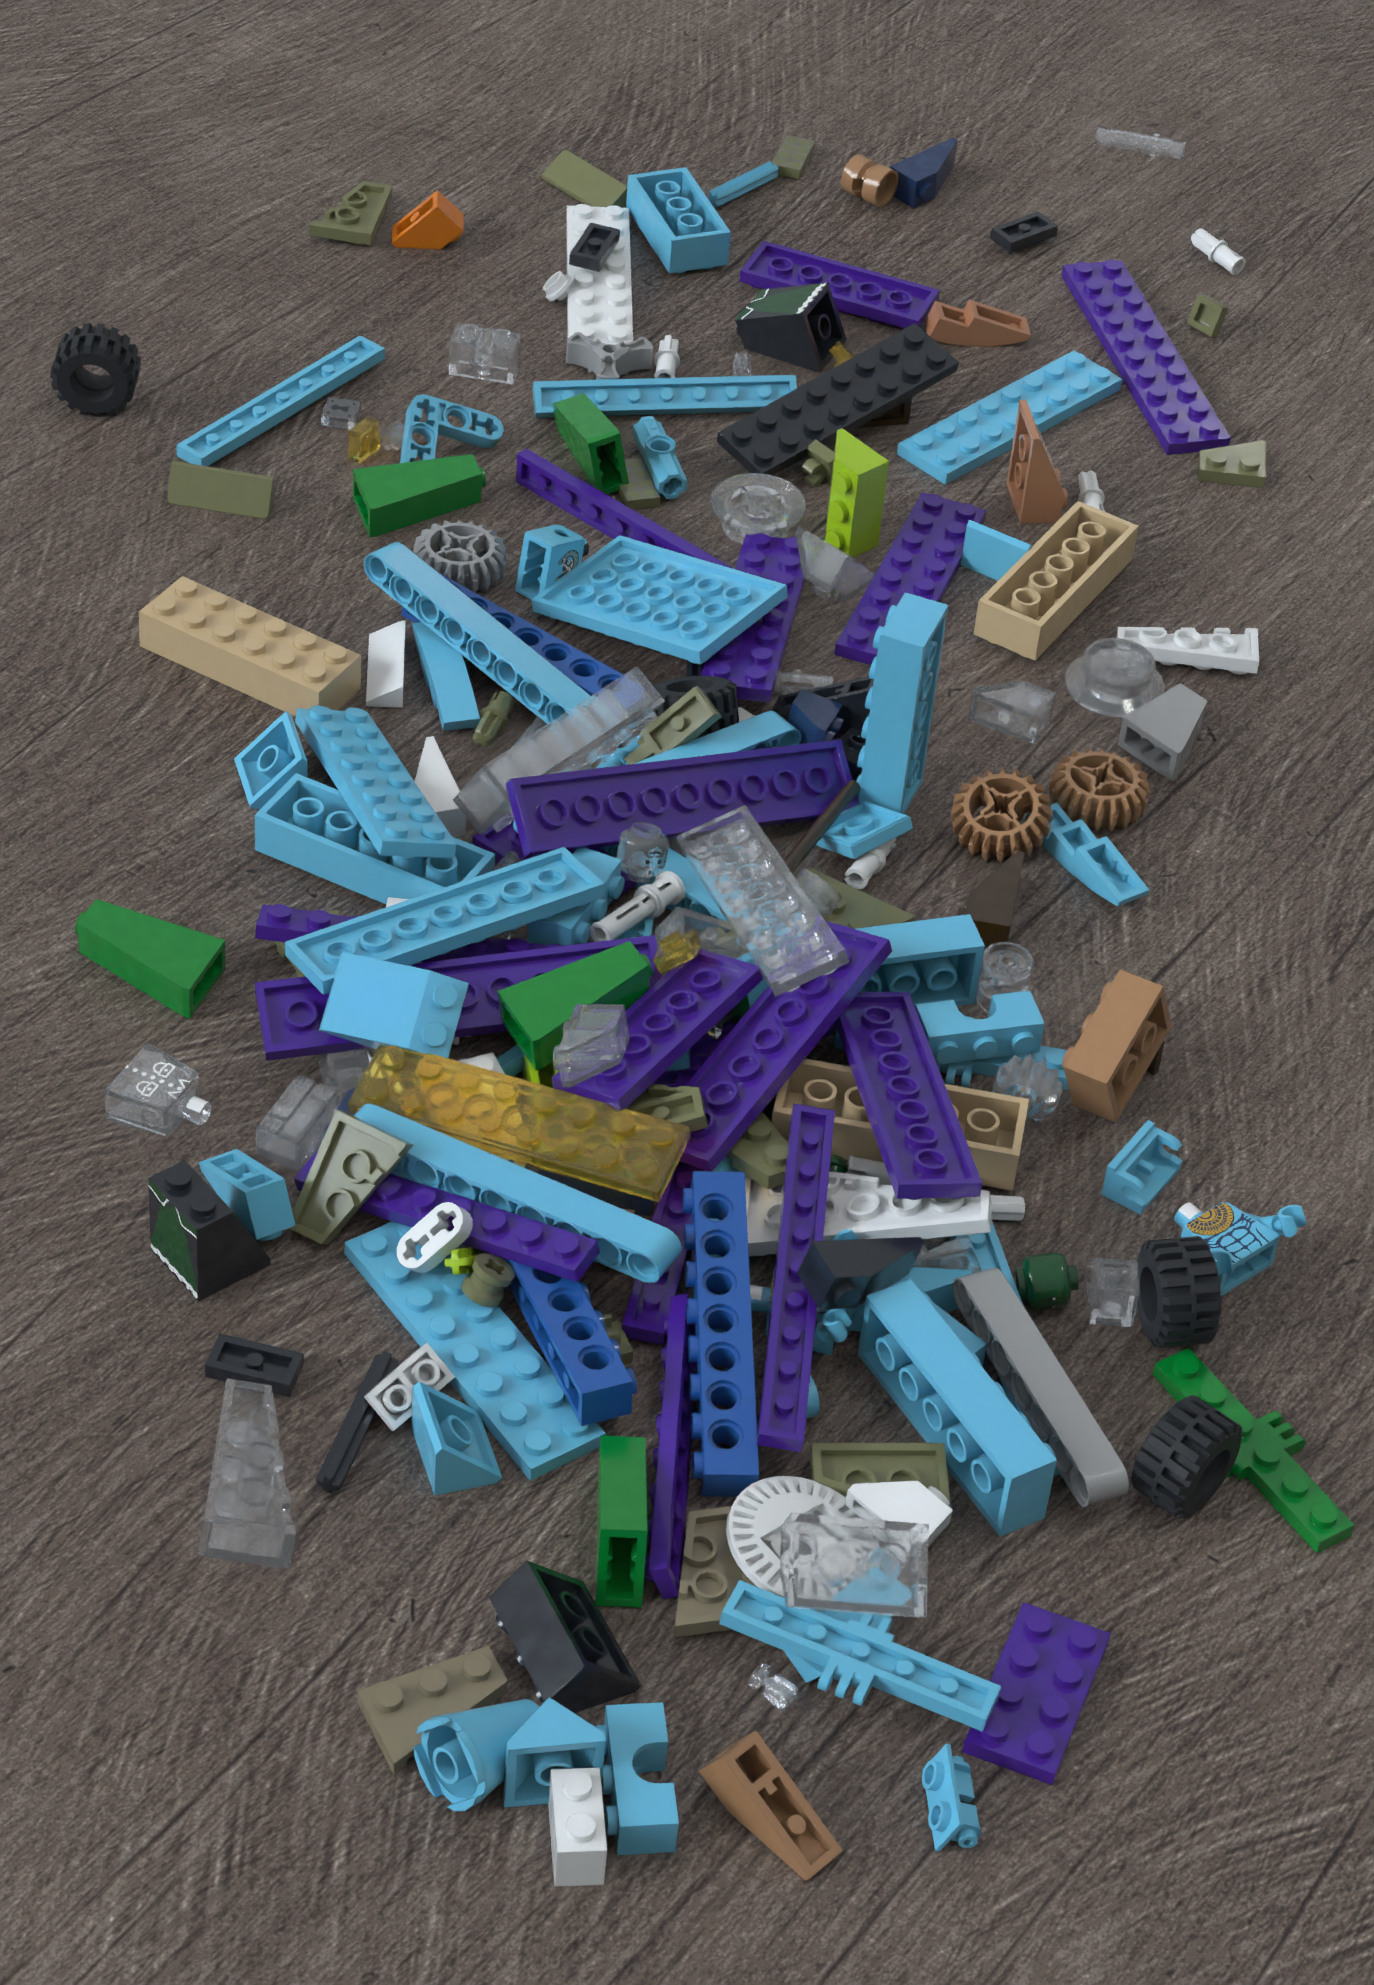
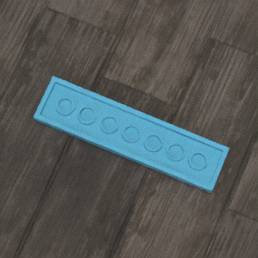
(988, 425)
(375, 783)
(450, 916)
(483, 1350)

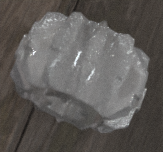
(1030, 1081)

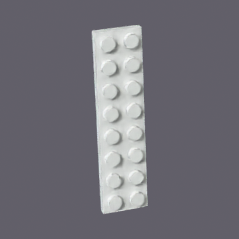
(603, 299)

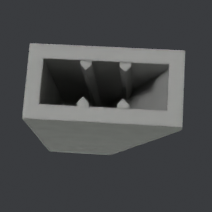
(1164, 730)

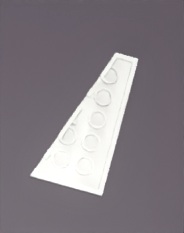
(868, 1211)

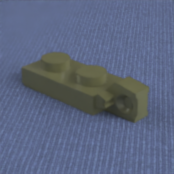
(676, 726)

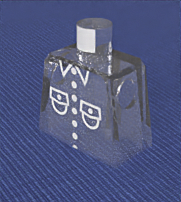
(155, 1094)

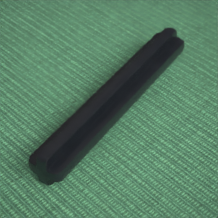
(354, 1427)

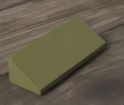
(585, 181)
(221, 490)

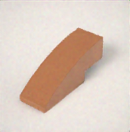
(975, 325)

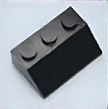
(562, 1638)

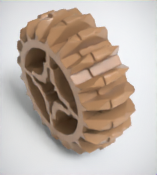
(1100, 789)
(998, 826)

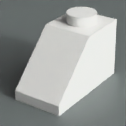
(902, 1503)

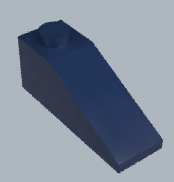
(924, 173)

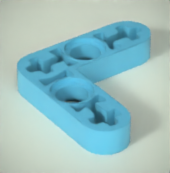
(438, 424)

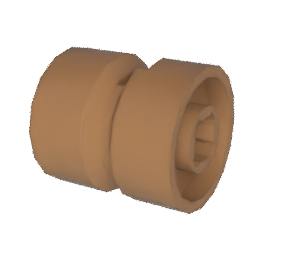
(869, 180)

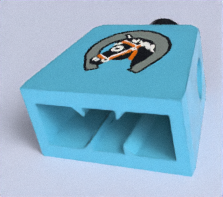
(547, 557)

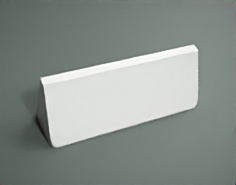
(386, 667)

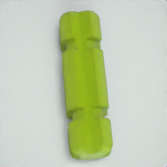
(462, 1260)

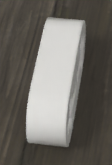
(434, 1237)

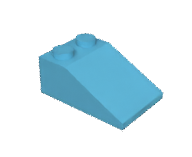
(393, 1005)

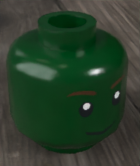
(1046, 1280)

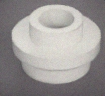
(557, 286)

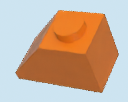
(429, 225)

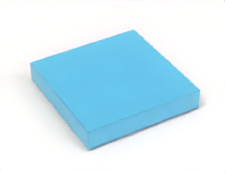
(864, 829)

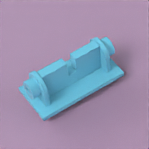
(946, 1784)

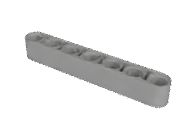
(1041, 1387)

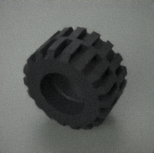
(99, 348)
(719, 691)
(1178, 1292)
(1186, 1456)

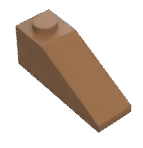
(770, 1805)

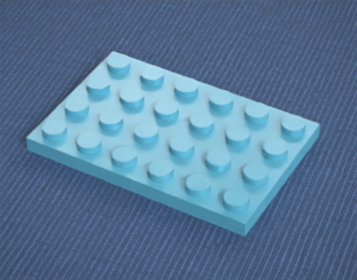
(660, 599)

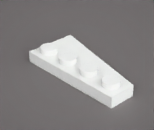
(1204, 651)

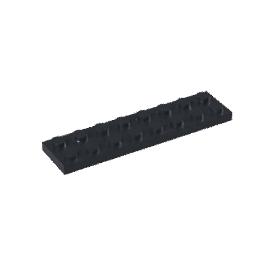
(836, 400)

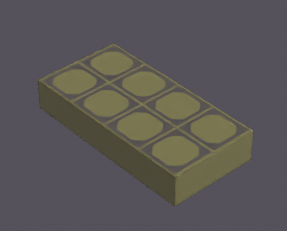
(793, 156)
(641, 490)

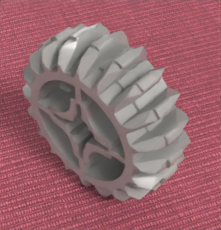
(463, 553)

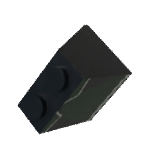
(793, 325)
(199, 1233)

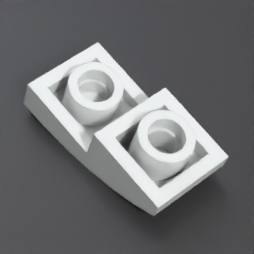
(394, 1393)

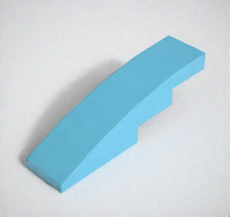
(447, 679)
(1092, 859)

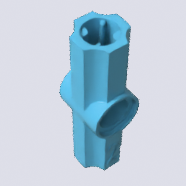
(659, 457)

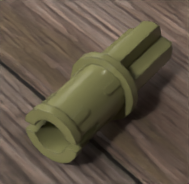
(493, 718)

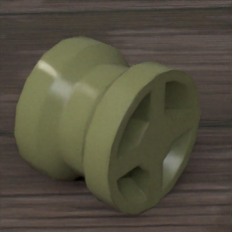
(488, 1280)

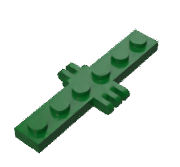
(1262, 1454)

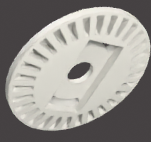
(757, 1518)

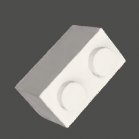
(577, 1827)

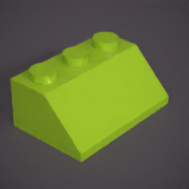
(855, 496)

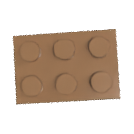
(1117, 1045)

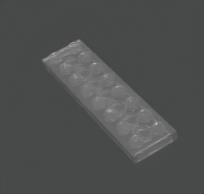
(762, 901)

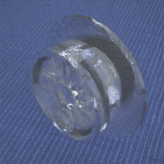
(757, 505)
(1114, 677)

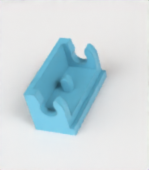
(1142, 1168)

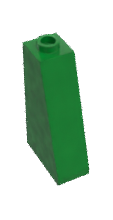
(593, 442)
(415, 491)
(152, 954)
(541, 1005)
(621, 1521)

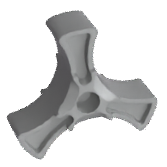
(609, 360)

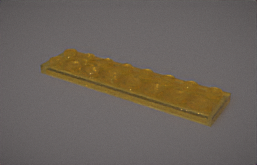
(526, 1120)

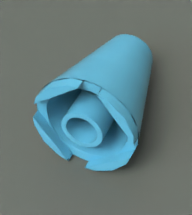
(466, 1751)

